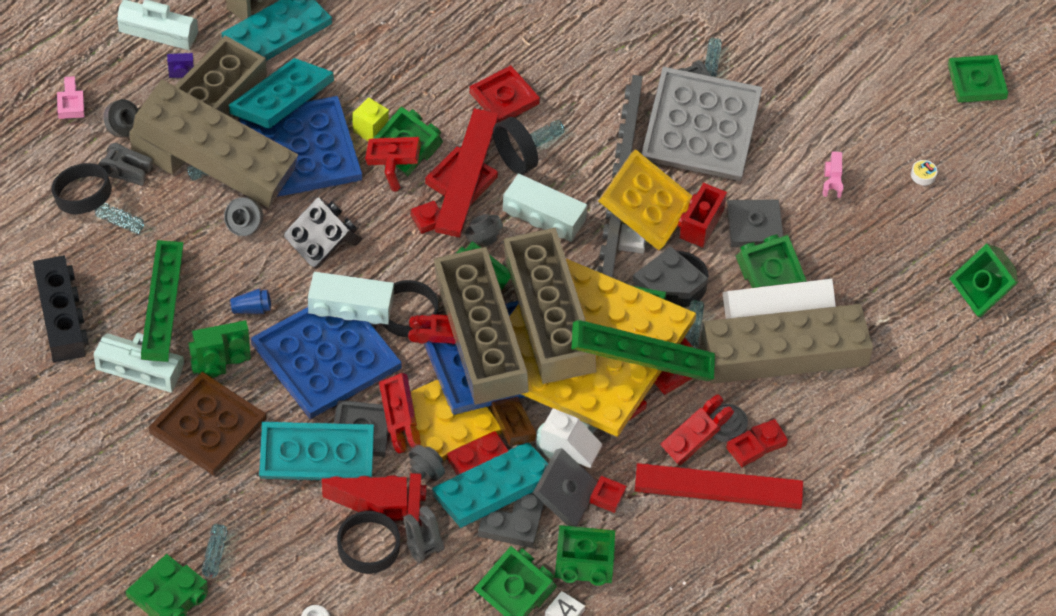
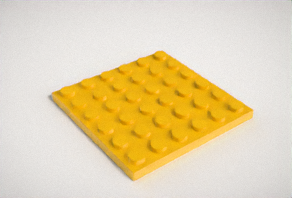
(617, 387)

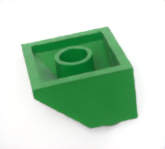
(985, 278)

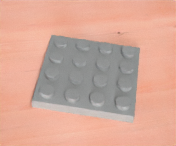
(701, 123)

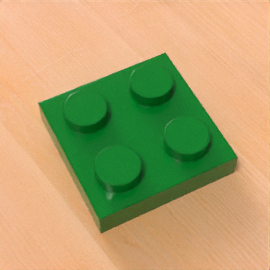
(977, 78)

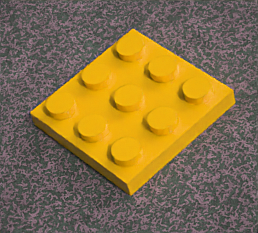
(646, 199)
(441, 428)

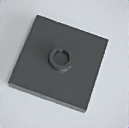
(753, 221)
(565, 488)

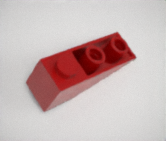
(368, 493)

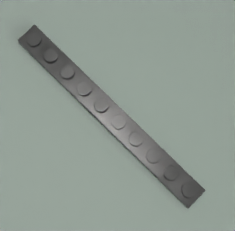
(623, 150)

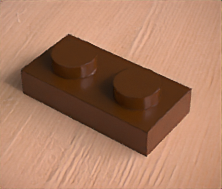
(513, 421)

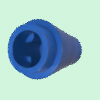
(253, 302)

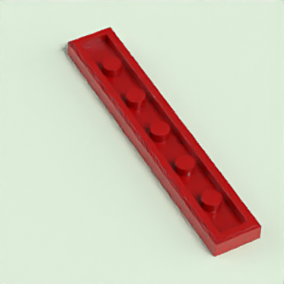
(466, 173)
(718, 486)

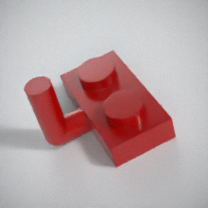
(391, 153)

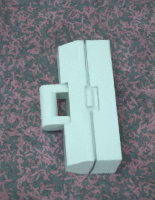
(157, 23)
(123, 359)

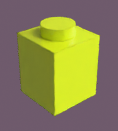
(369, 119)

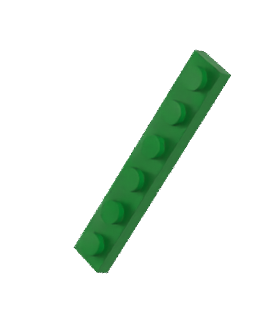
(162, 301)
(643, 350)

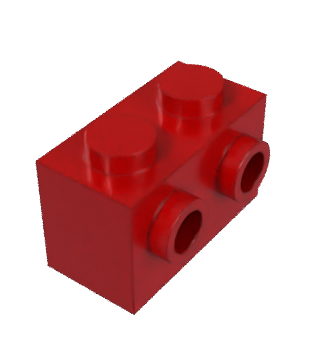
(702, 214)

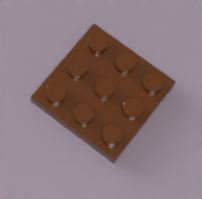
(207, 423)

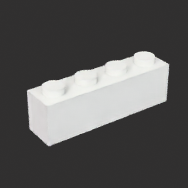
(779, 298)

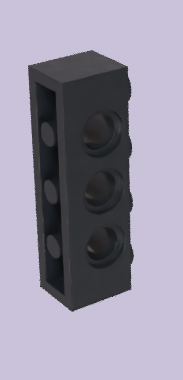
(63, 343)

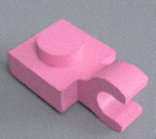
(70, 102)
(833, 171)

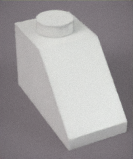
(571, 435)

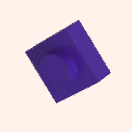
(179, 64)

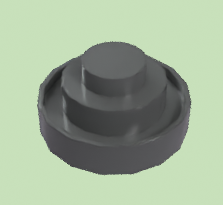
(120, 117)
(243, 216)
(484, 229)
(734, 426)
(426, 462)

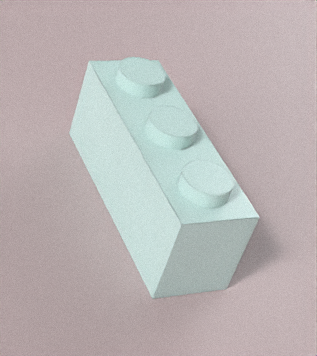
(544, 207)
(350, 298)

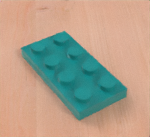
(279, 26)
(281, 93)
(315, 450)
(491, 484)

